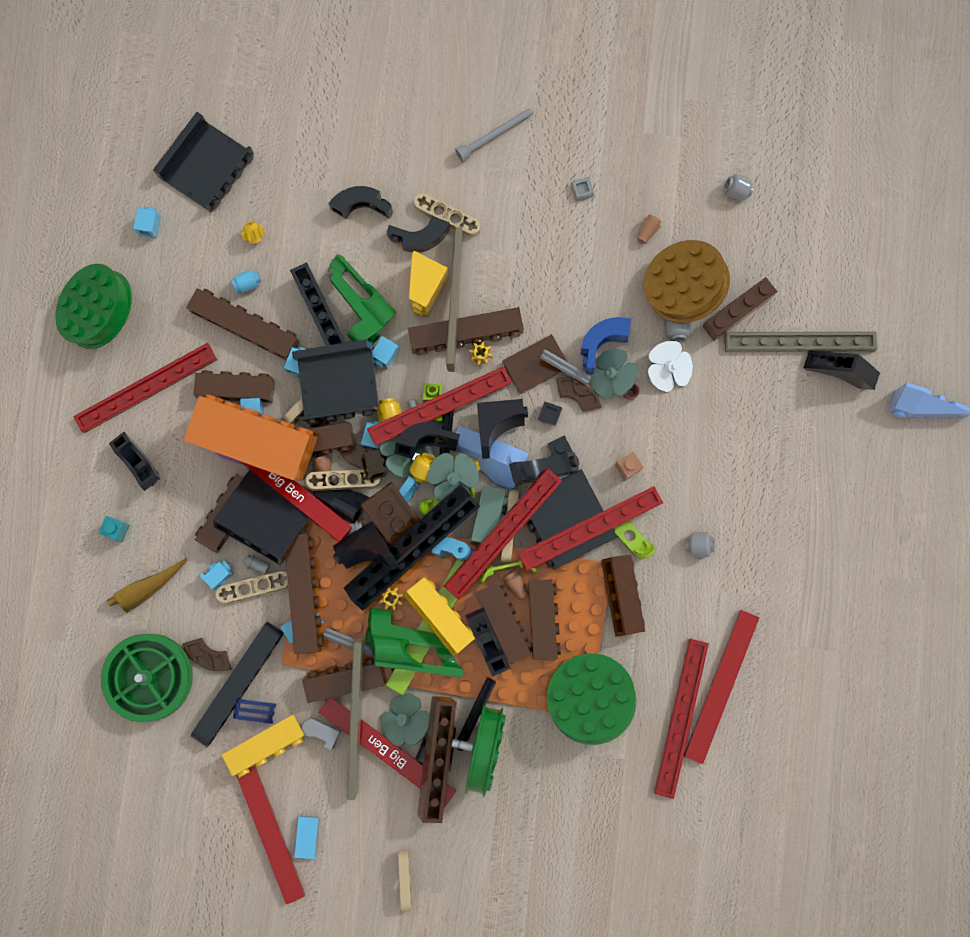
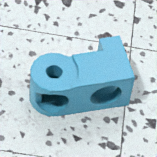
(452, 547)

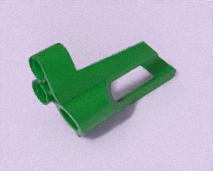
(372, 311)
(391, 642)

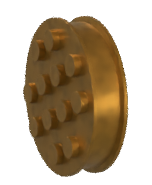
(686, 281)

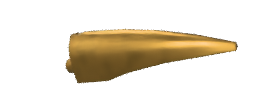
(141, 590)

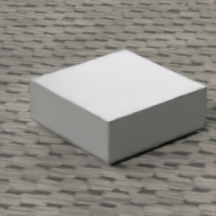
(582, 189)

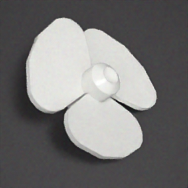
(671, 363)

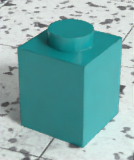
(113, 529)

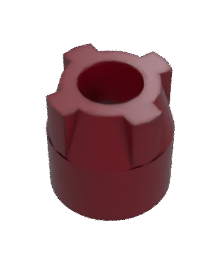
(635, 389)

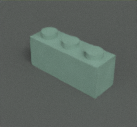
(489, 513)

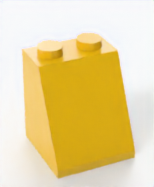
(426, 283)

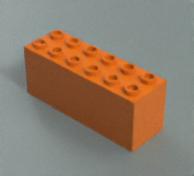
(251, 437)

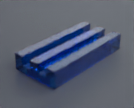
(270, 713)

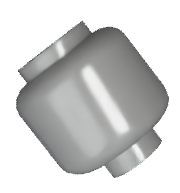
(738, 187)
(678, 331)
(700, 544)

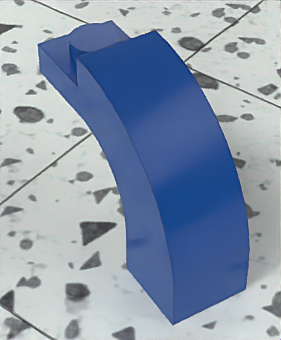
(606, 331)

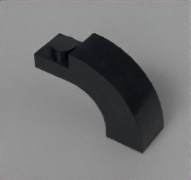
(359, 197)
(420, 240)
(424, 435)
(135, 460)
(487, 641)

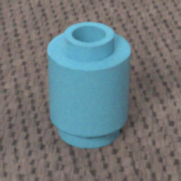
(246, 281)

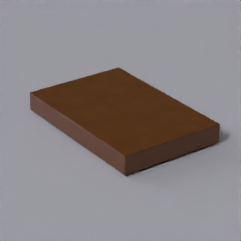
(528, 368)
(390, 513)

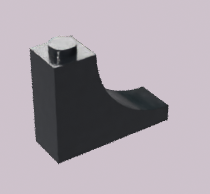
(845, 366)
(498, 418)
(530, 470)
(364, 546)

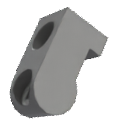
(321, 730)

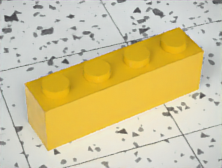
(439, 616)
(263, 745)

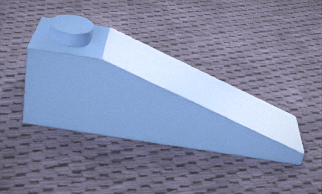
(917, 402)
(501, 455)

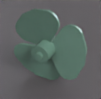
(613, 379)
(397, 464)
(441, 469)
(404, 726)

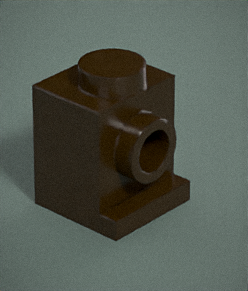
(373, 464)

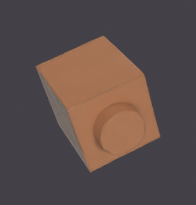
(629, 466)

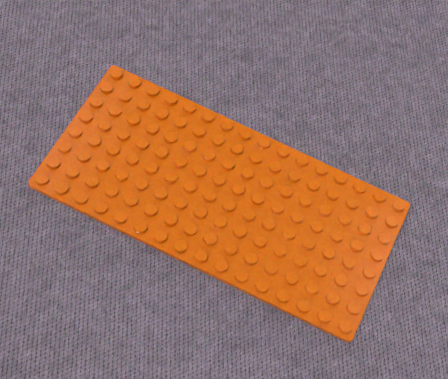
(580, 616)

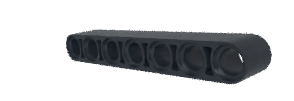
(237, 684)

